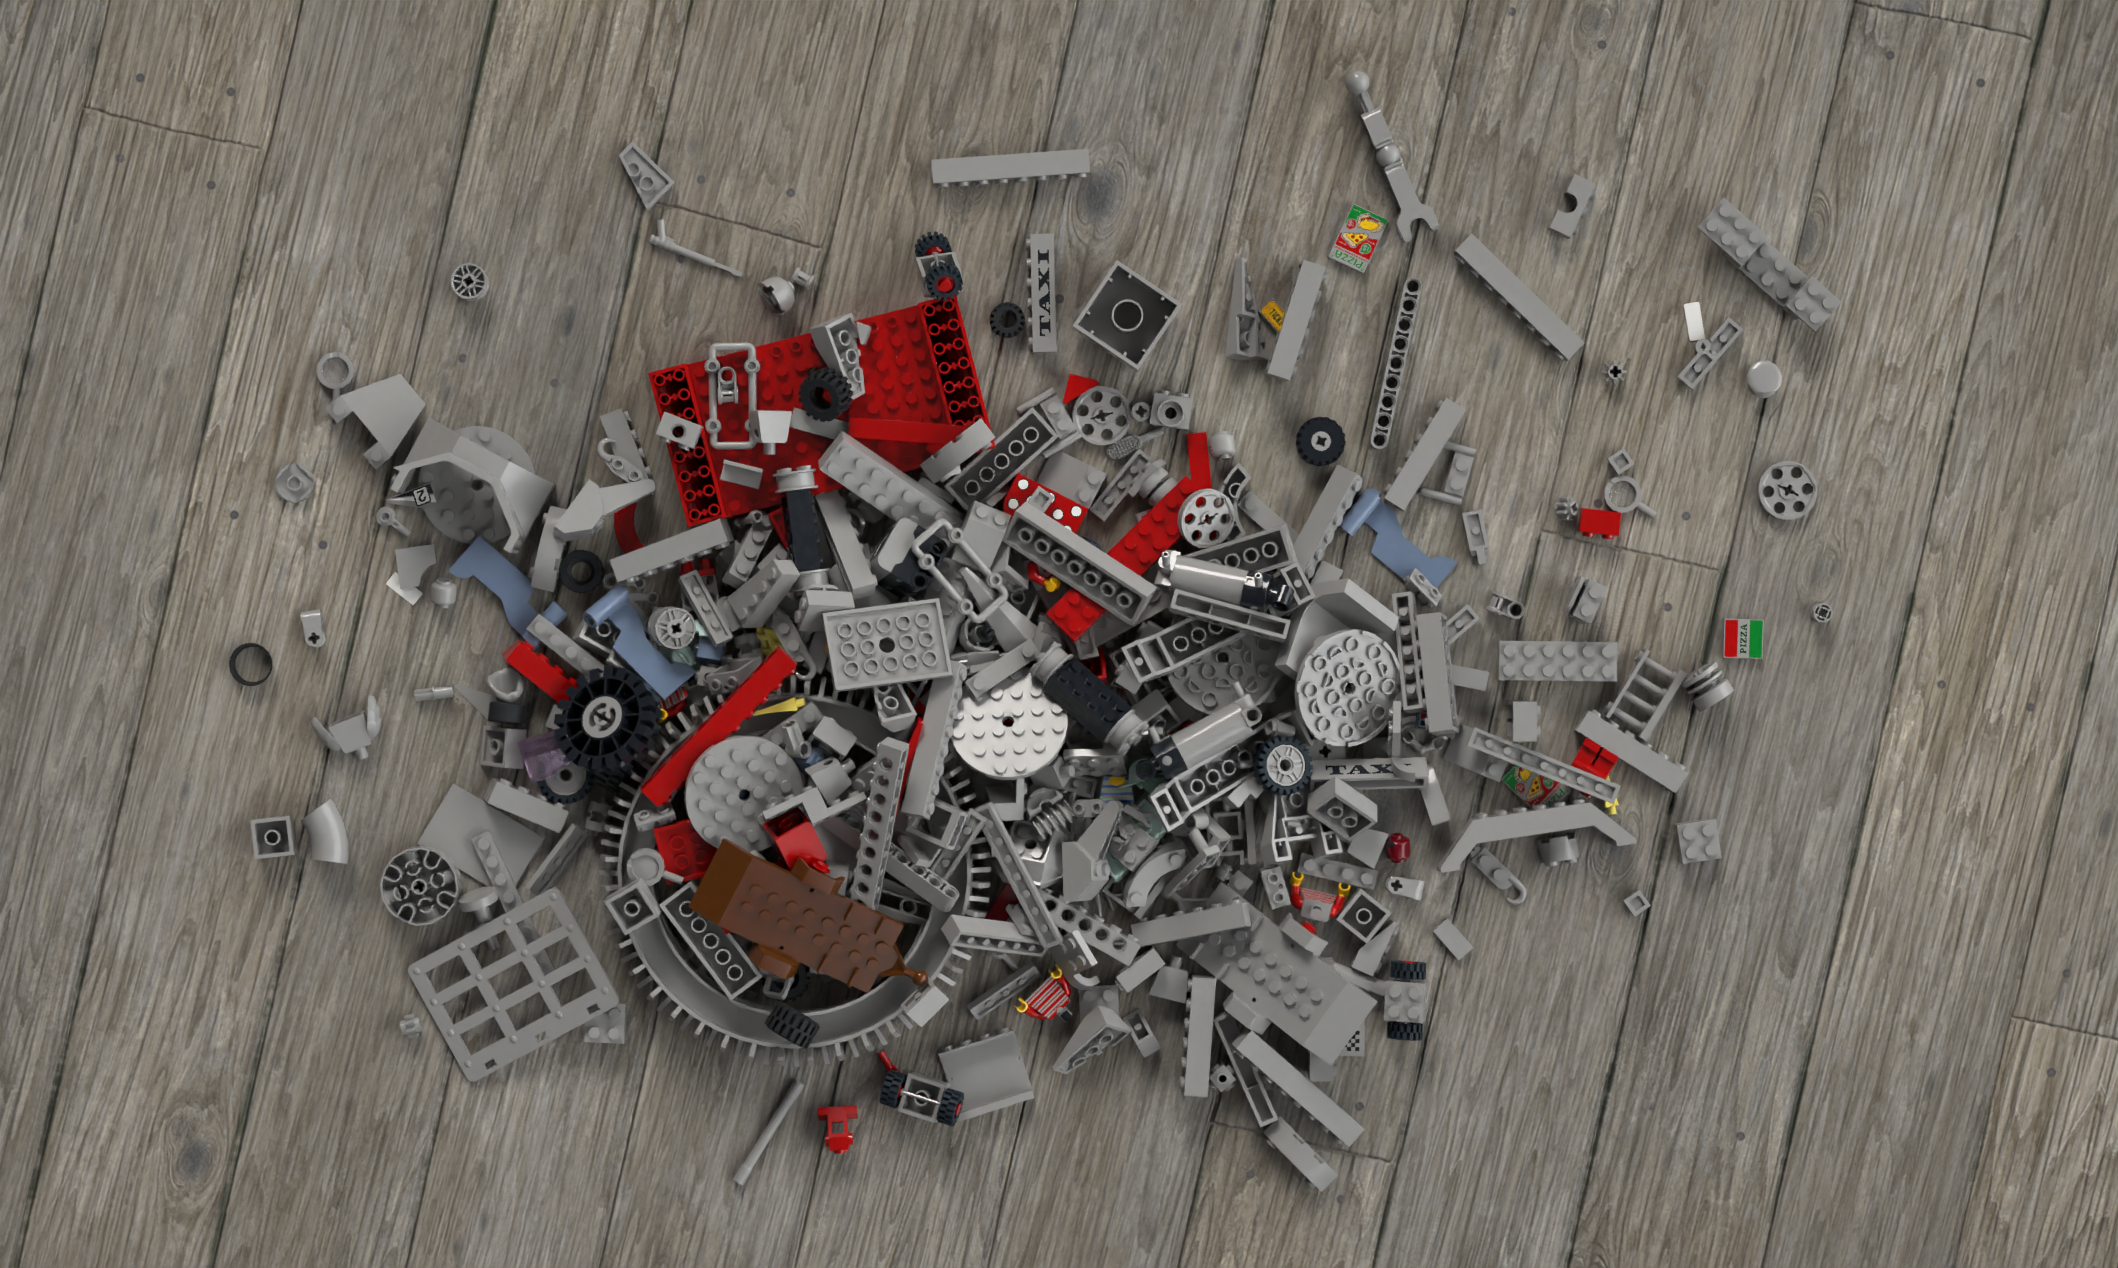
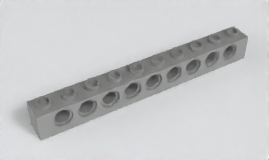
(897, 753)

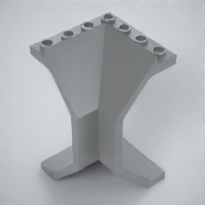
(517, 489)

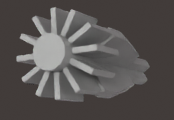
(976, 660)

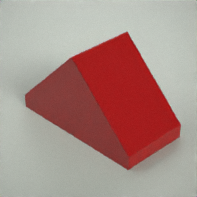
(1076, 386)

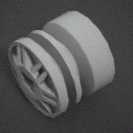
(660, 627)
(1707, 686)

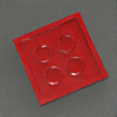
(683, 850)

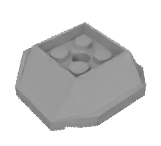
(1043, 861)

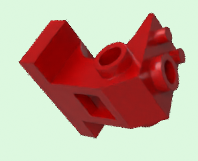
(838, 1141)

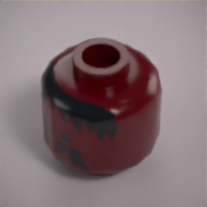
(1397, 848)

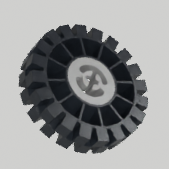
(593, 741)

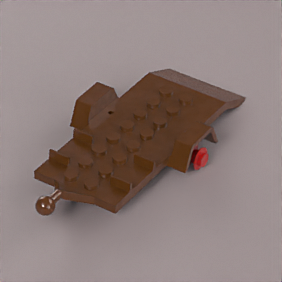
(799, 919)

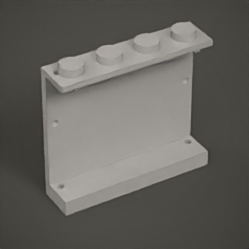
(987, 1073)

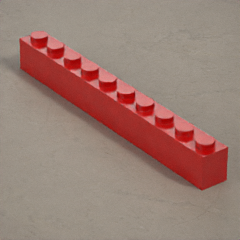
(720, 724)

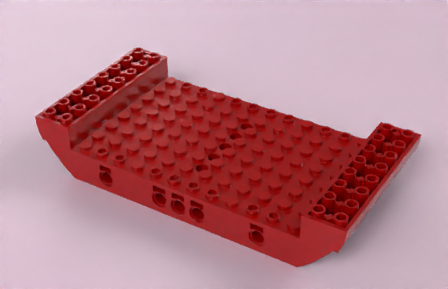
(912, 371)

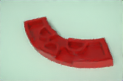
(625, 529)

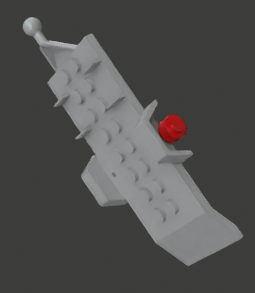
(1281, 974)

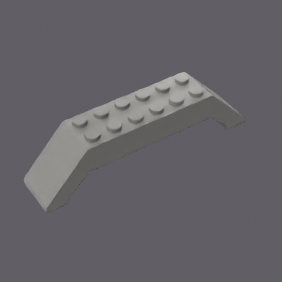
(1195, 639)
(1216, 775)
(1530, 822)

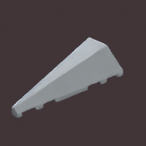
(1243, 330)
(1008, 623)

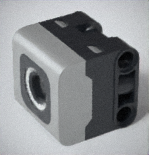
(896, 563)

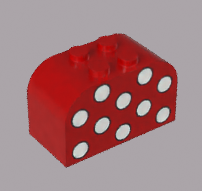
(1061, 508)

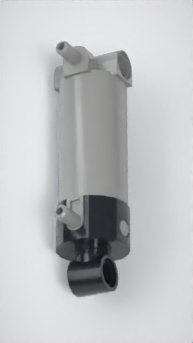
(1221, 582)
(1201, 739)

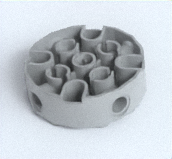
(416, 904)

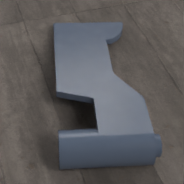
(1390, 543)
(508, 584)
(633, 645)

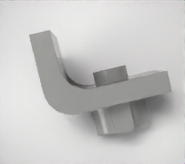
(1335, 608)

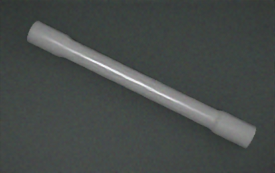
(746, 1168)

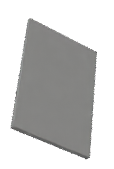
(467, 816)

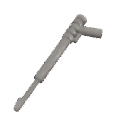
(668, 244)

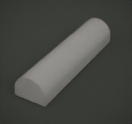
(1362, 980)

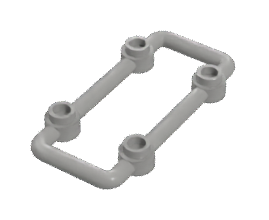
(712, 367)
(992, 579)

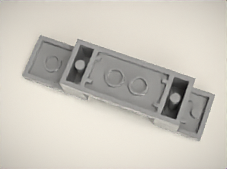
(1766, 267)

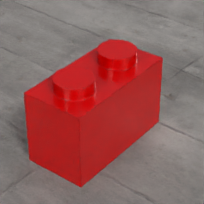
(1599, 522)

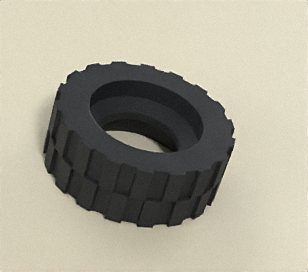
(581, 586)

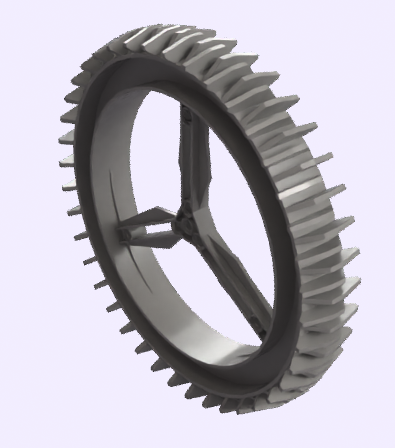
(745, 1019)

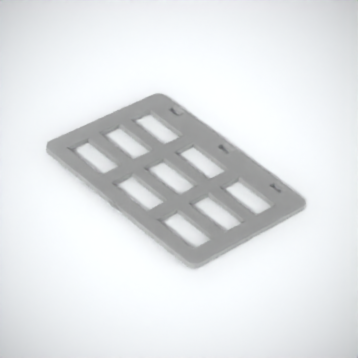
(521, 1041)

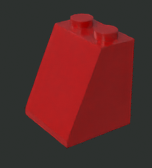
(794, 838)

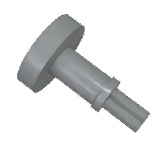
(479, 901)

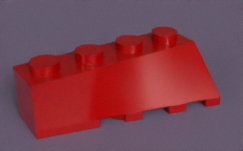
(538, 670)

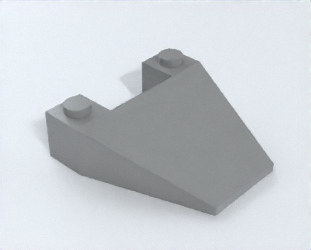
(385, 409)
(1290, 823)

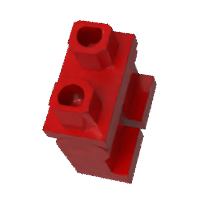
(1586, 757)

